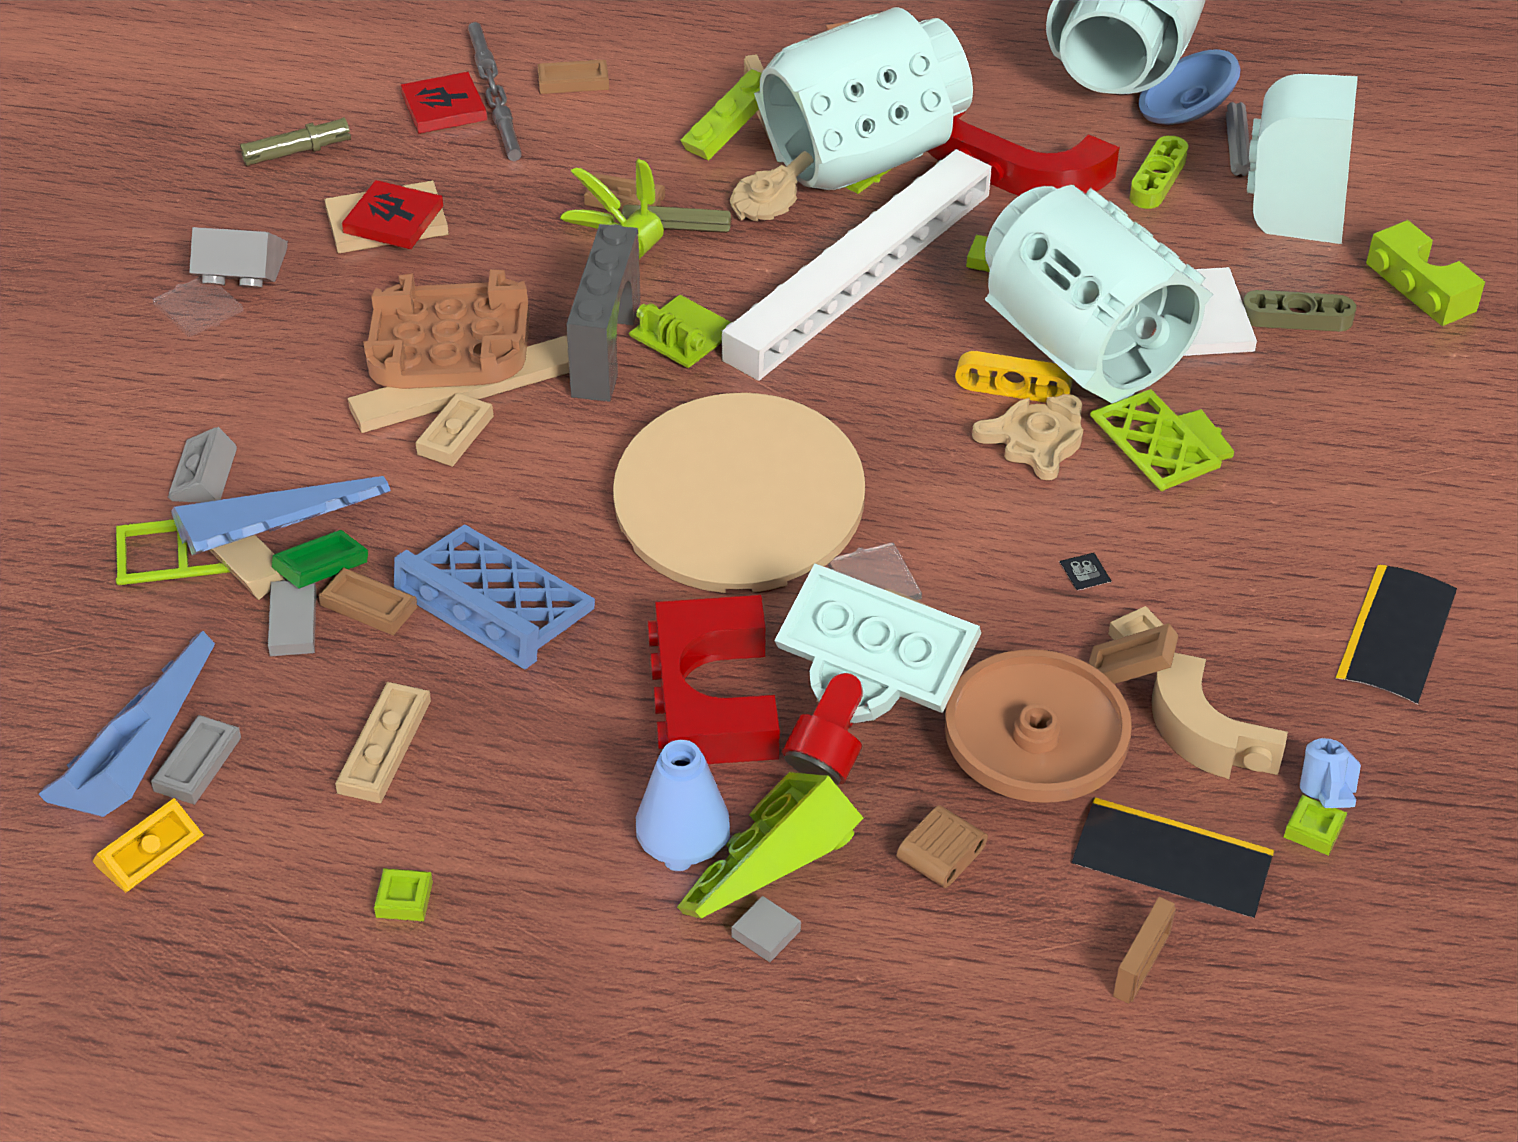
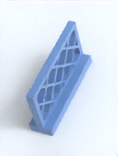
(477, 610)

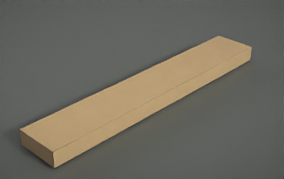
(395, 405)

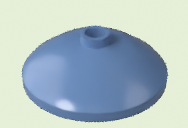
(1192, 88)

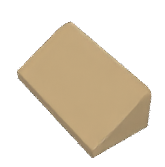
(250, 563)

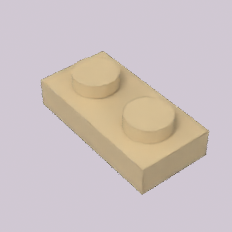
(454, 429)

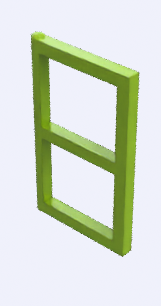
(183, 571)

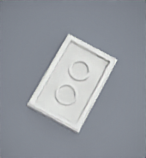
(1225, 320)

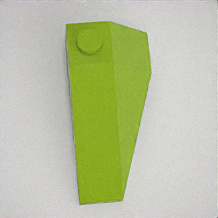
(792, 827)

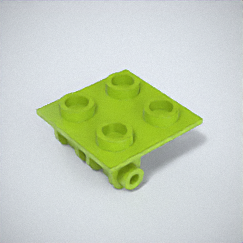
(679, 330)

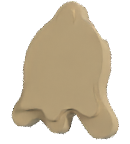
(1036, 433)

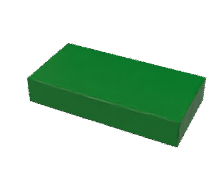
(319, 558)

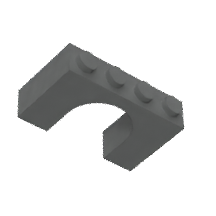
(604, 298)

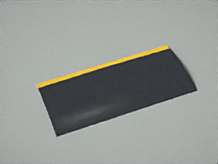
(1397, 631)
(1173, 857)

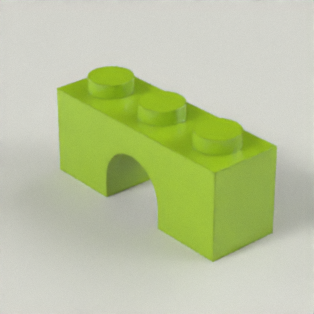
(1440, 291)

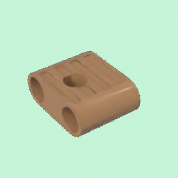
(942, 846)

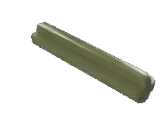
(687, 218)

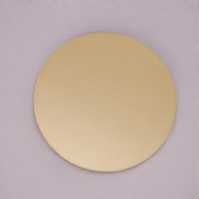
(739, 492)

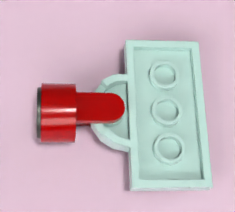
(864, 657)

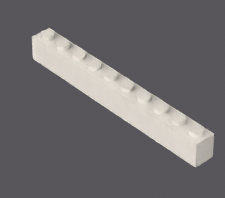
(854, 265)

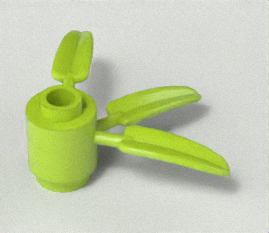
(648, 223)

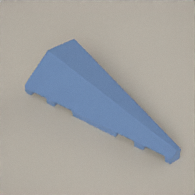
(233, 519)
(123, 750)

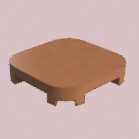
(448, 333)

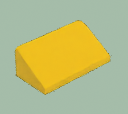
(148, 846)

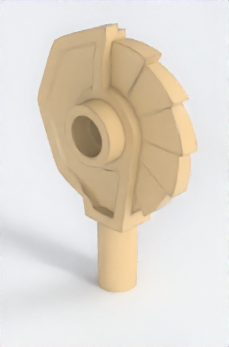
(769, 192)

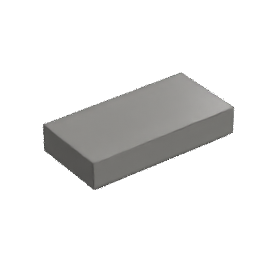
(292, 619)
(196, 759)

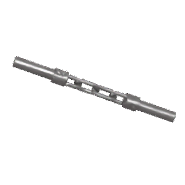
(501, 114)

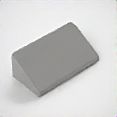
(203, 467)

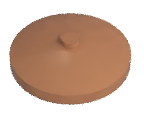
(1037, 725)

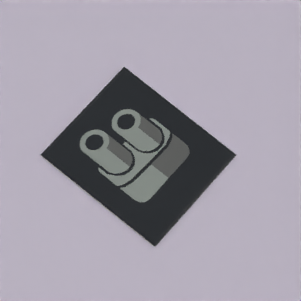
(1085, 571)

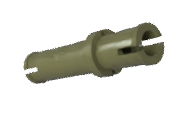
(301, 140)

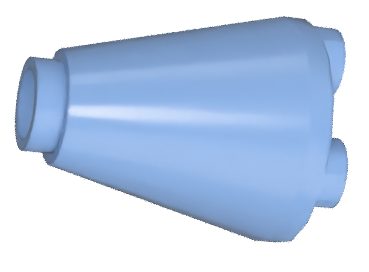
(682, 809)

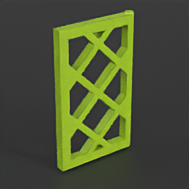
(1183, 470)

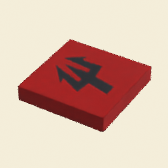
(443, 102)
(392, 214)

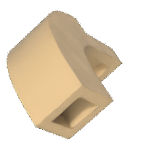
(1203, 733)

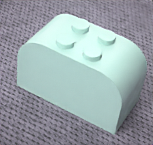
(1303, 156)

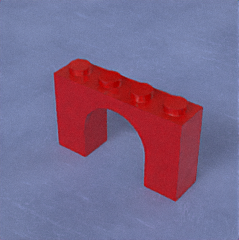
(700, 633)

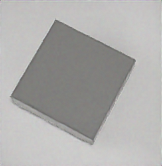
(766, 929)

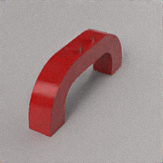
(1019, 169)

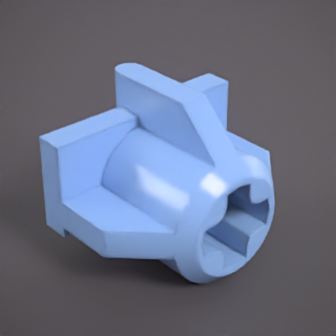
(1330, 773)

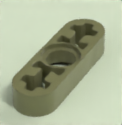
(1323, 311)

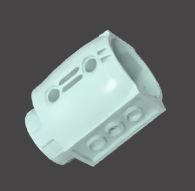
(1121, 42)
(864, 96)
(1093, 289)

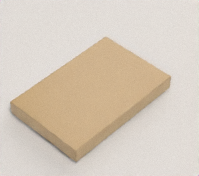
(339, 207)

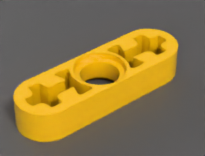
(999, 385)

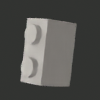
(236, 256)

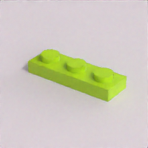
(724, 118)

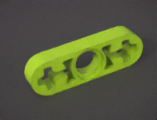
(1159, 182)

